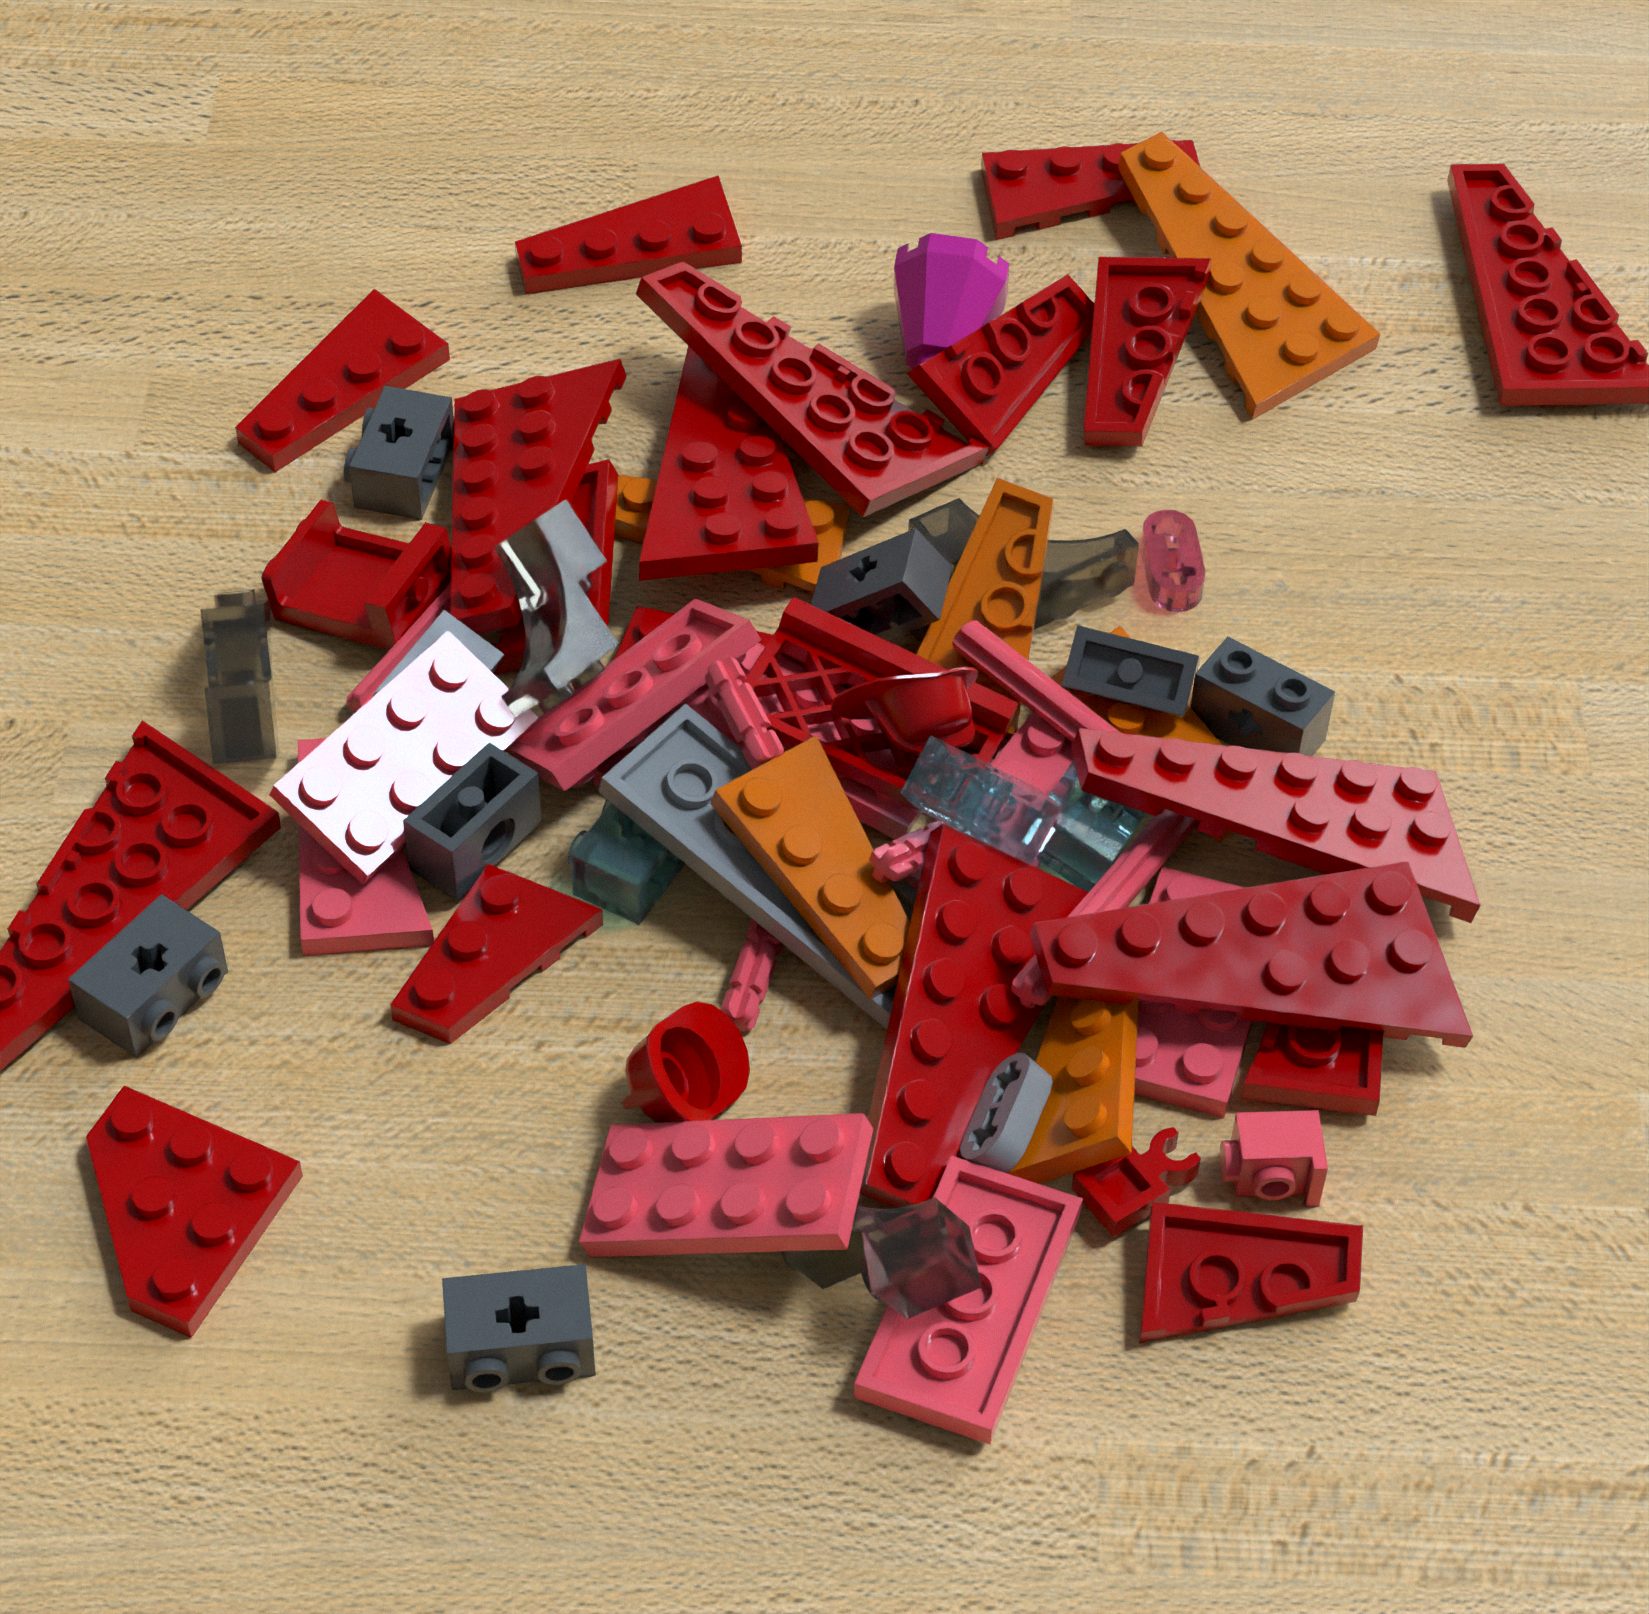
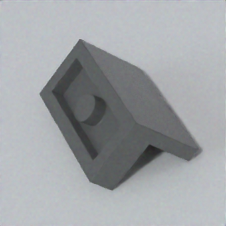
(1130, 671)

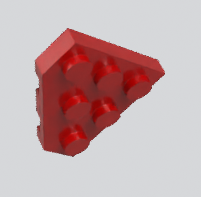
(182, 1204)

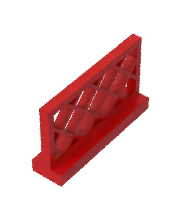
(846, 657)

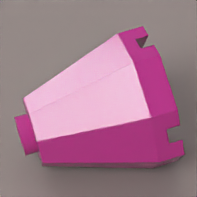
(945, 293)

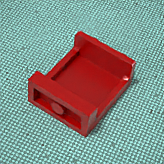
(356, 580)

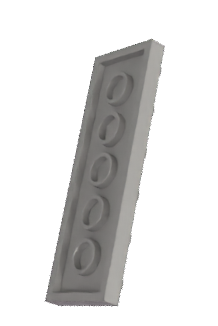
(669, 793)

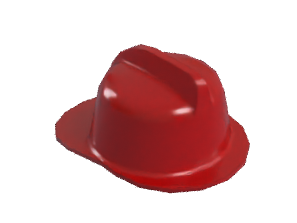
(914, 707)
(688, 1066)

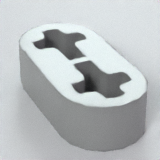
(1007, 1113)

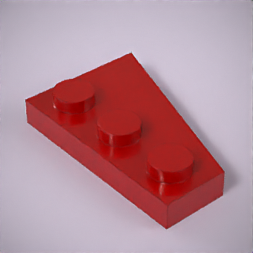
(487, 948)
(1242, 1268)

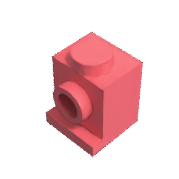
(1276, 1156)

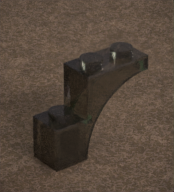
(1073, 571)
(561, 626)
(239, 678)
(905, 1255)

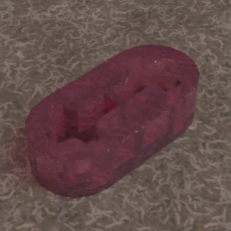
(1161, 560)

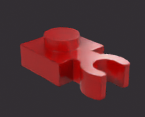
(1125, 1187)

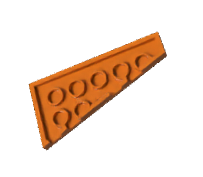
(1261, 301)

